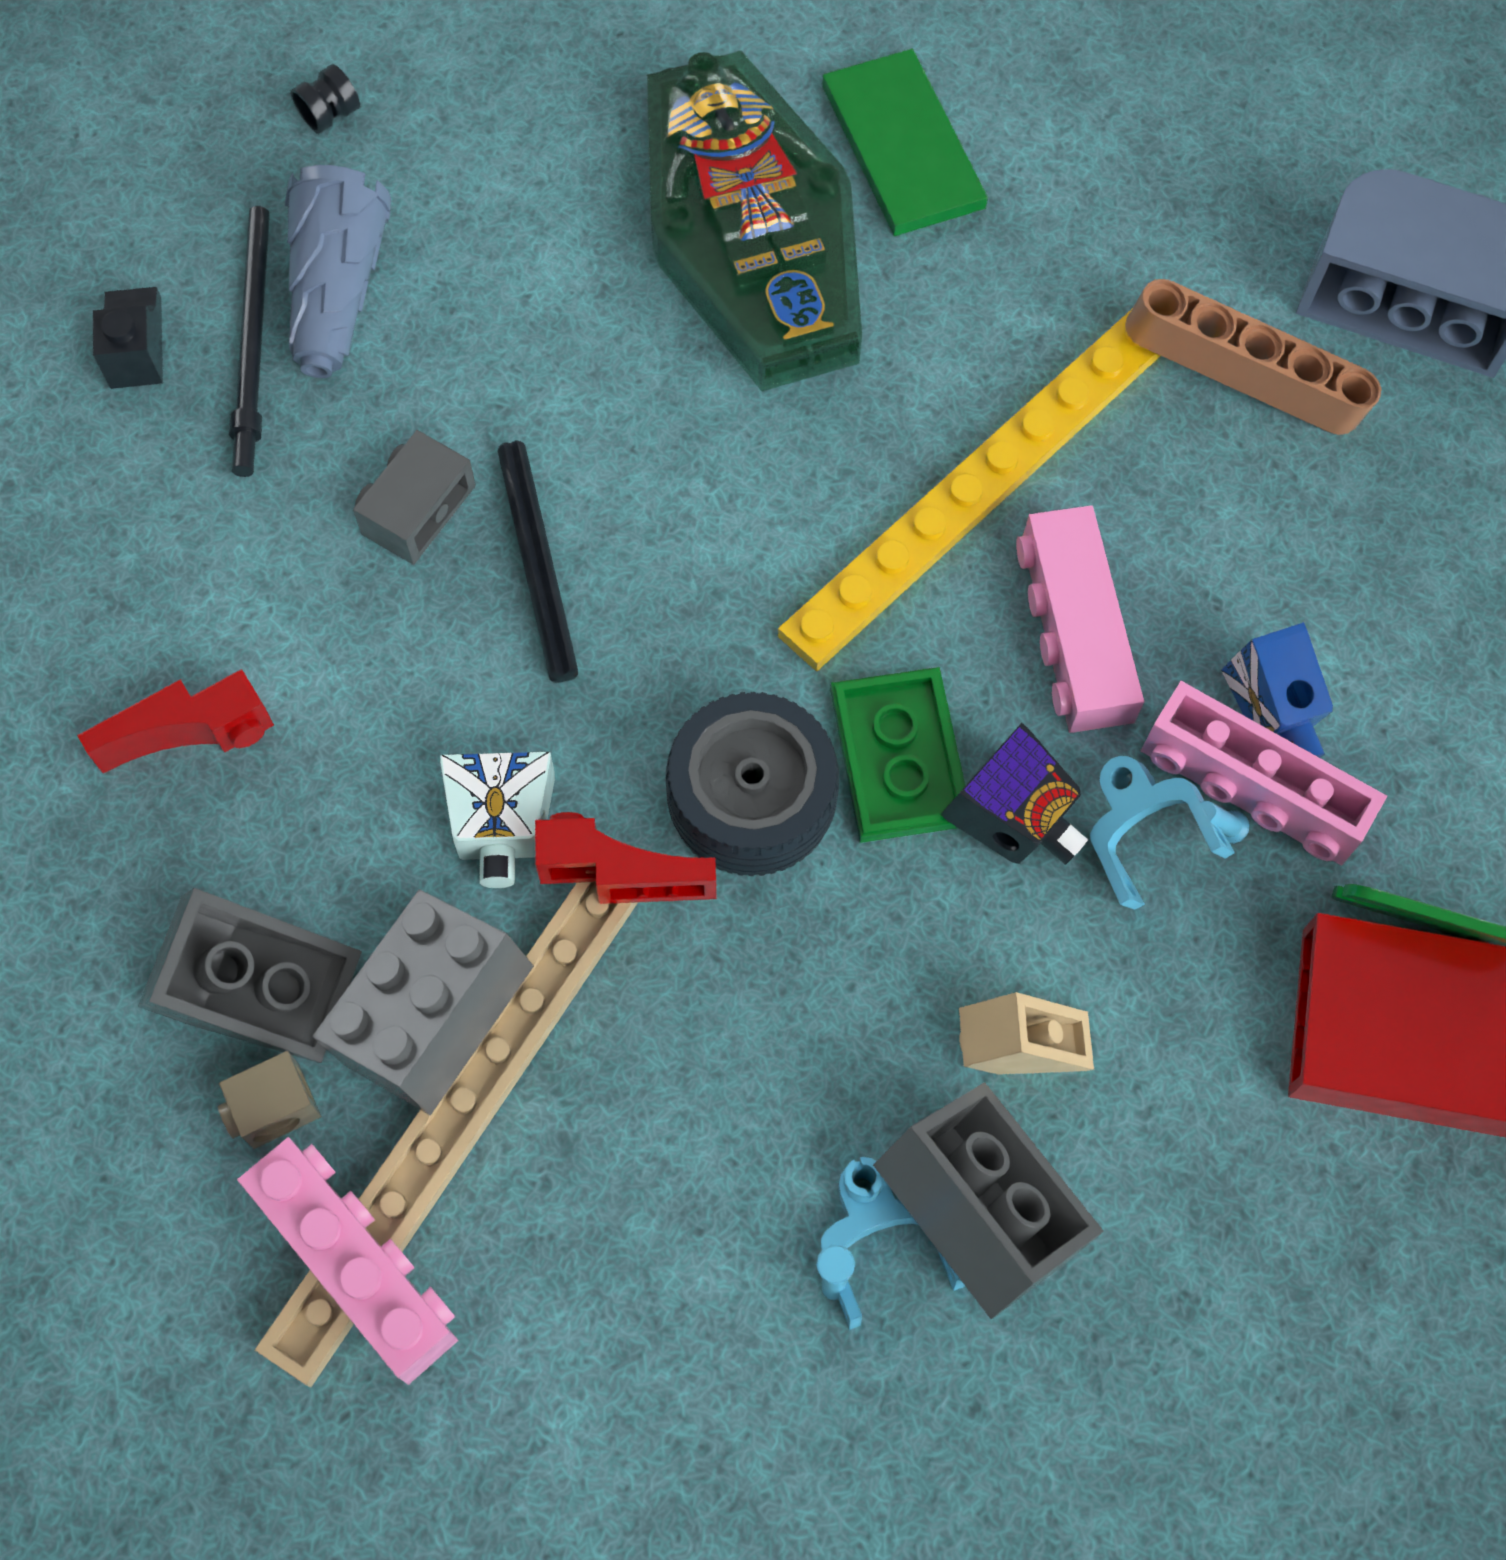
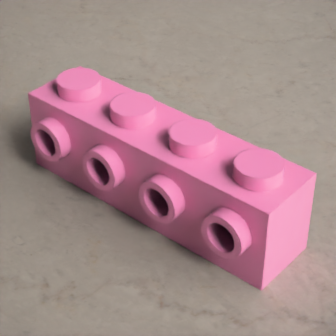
(1262, 774)
(348, 1261)

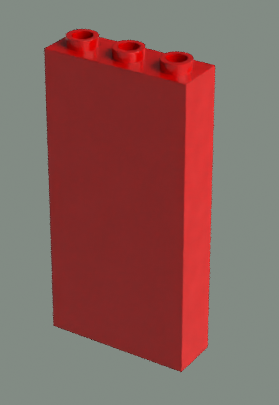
(1401, 1024)

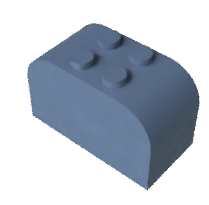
(1415, 269)

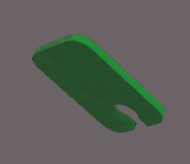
(1420, 913)

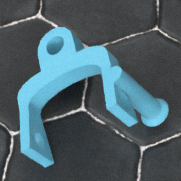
(1143, 798)
(864, 1216)

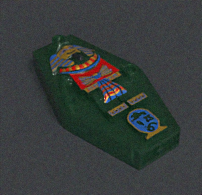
(753, 220)

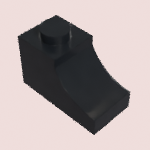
(129, 337)

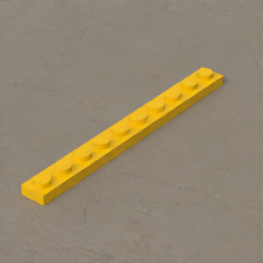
(964, 497)

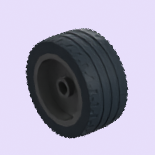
(752, 783)

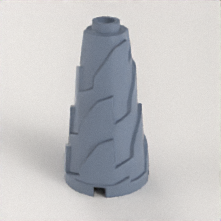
(333, 248)

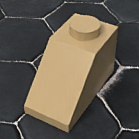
(1025, 1036)

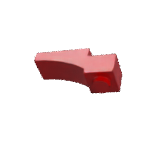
(171, 718)
(576, 852)

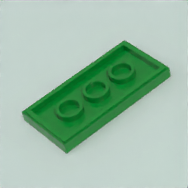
(904, 142)

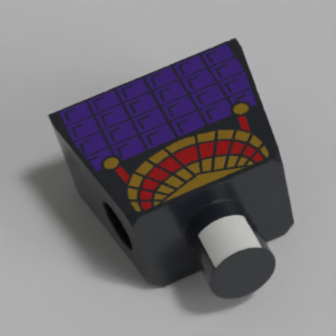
(1019, 802)

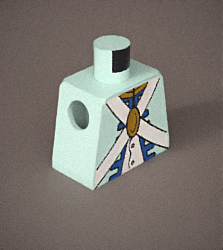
(495, 808)

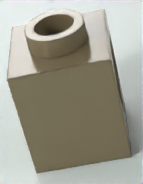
(267, 1101)

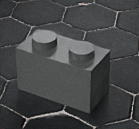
(414, 496)

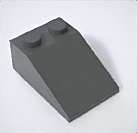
(248, 975)

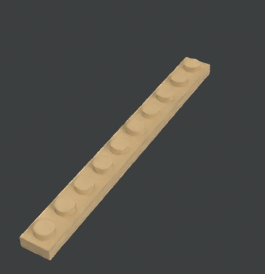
(437, 1144)

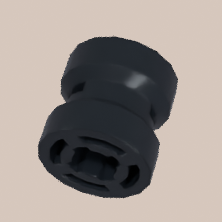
(325, 98)

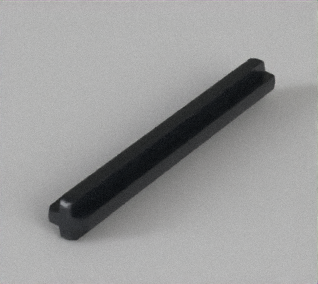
(537, 562)

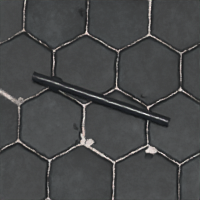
(245, 421)

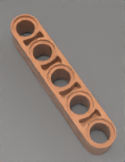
(1252, 357)

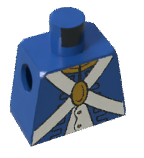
(1281, 685)

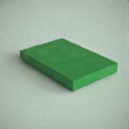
(898, 752)

